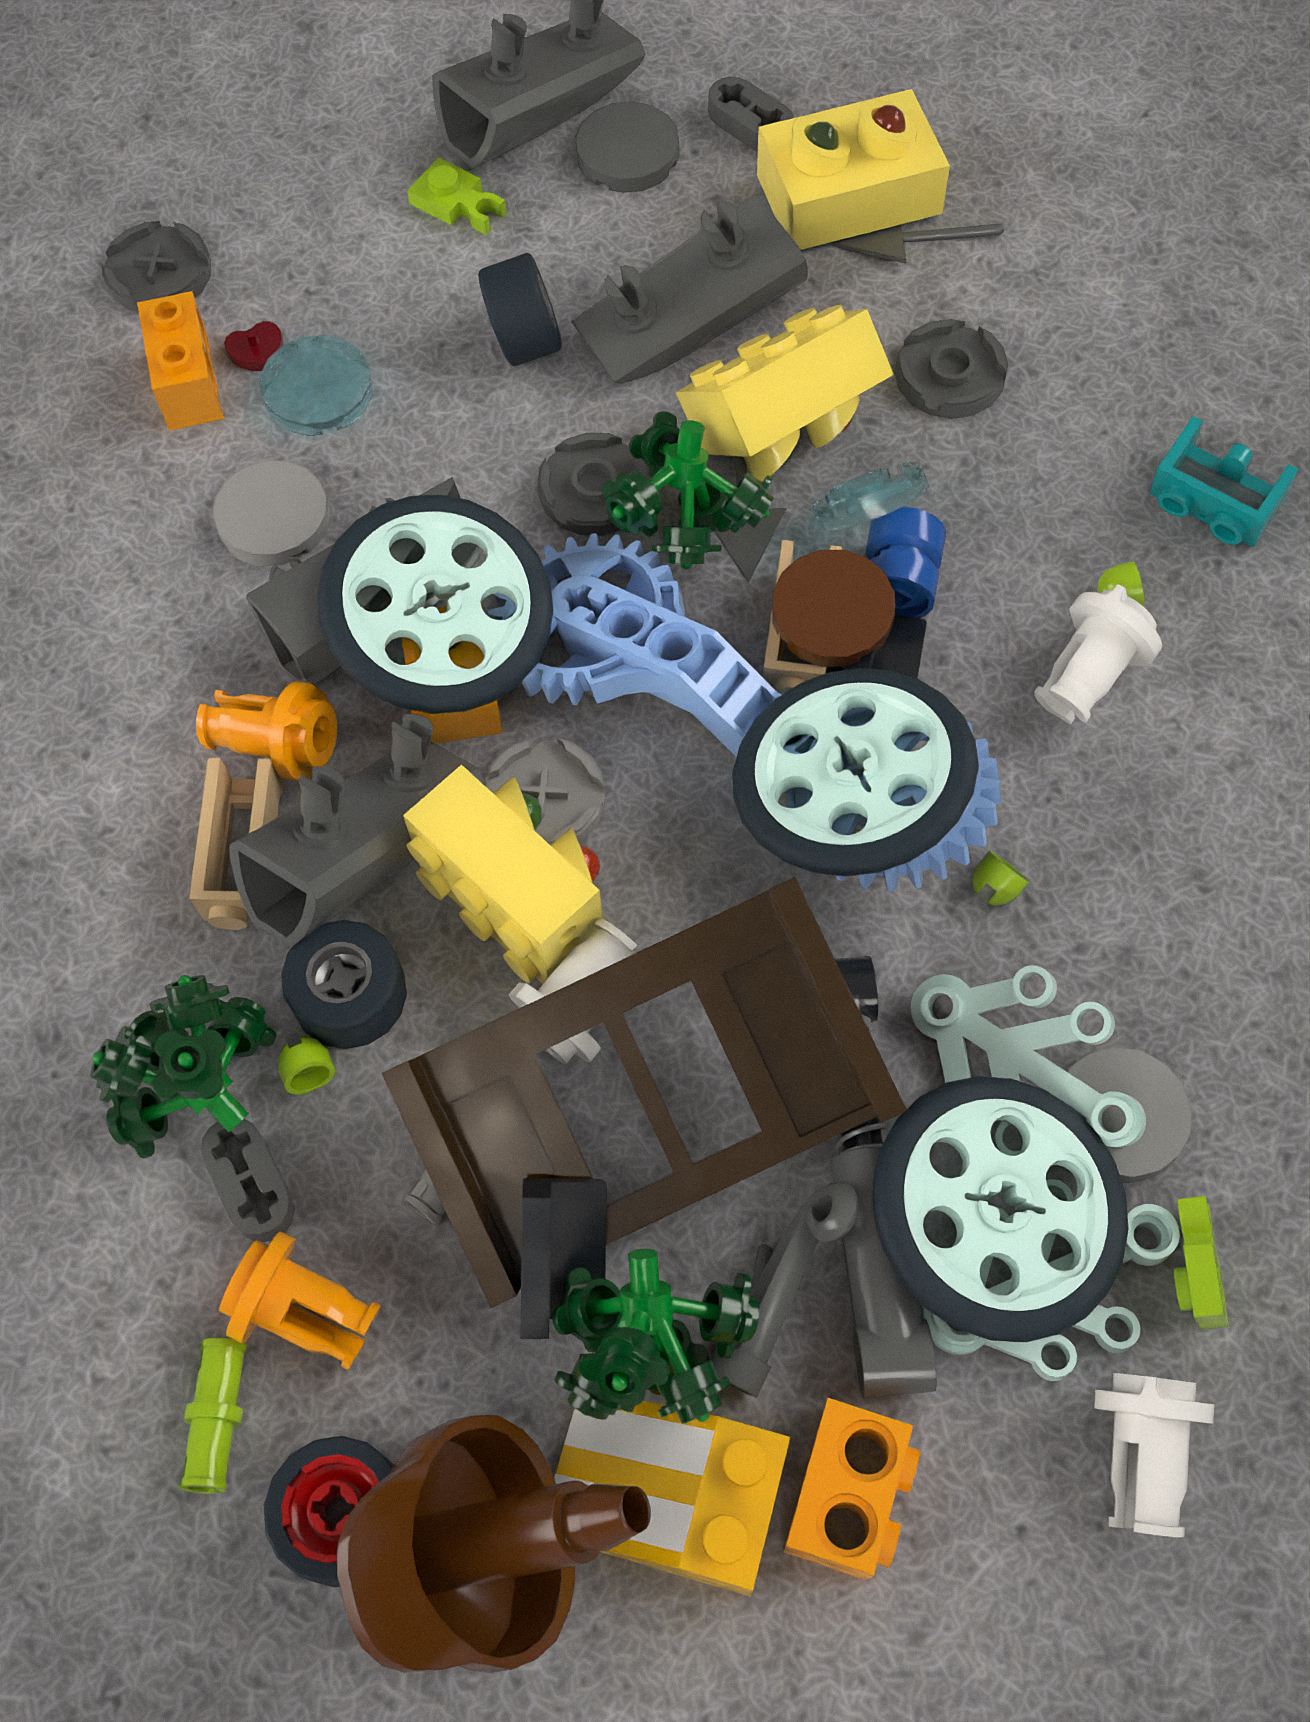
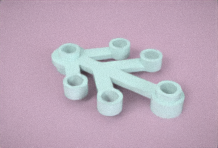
(1014, 1048)
(1145, 1215)

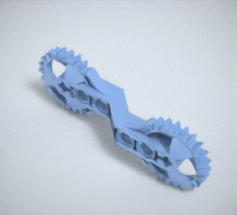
(646, 644)

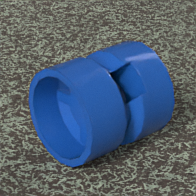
(910, 552)

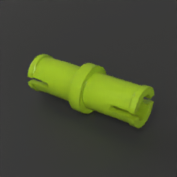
(213, 1416)

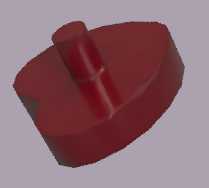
(254, 346)

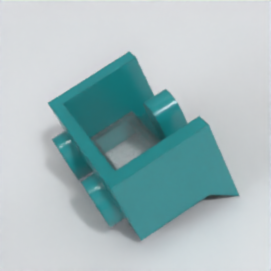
(1218, 489)

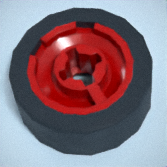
(301, 1494)

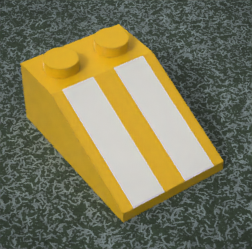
(704, 1482)

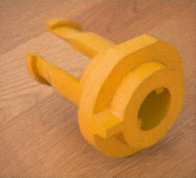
(291, 729)
(266, 1296)

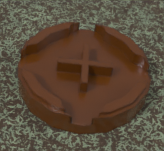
(833, 607)

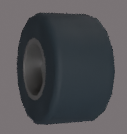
(520, 309)
(333, 963)

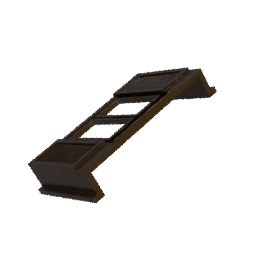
(783, 1020)

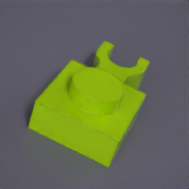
(453, 192)
(1200, 1282)

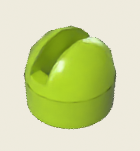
(1126, 575)
(1001, 877)
(305, 1066)

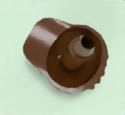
(473, 1549)

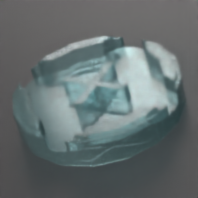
(316, 385)
(870, 496)

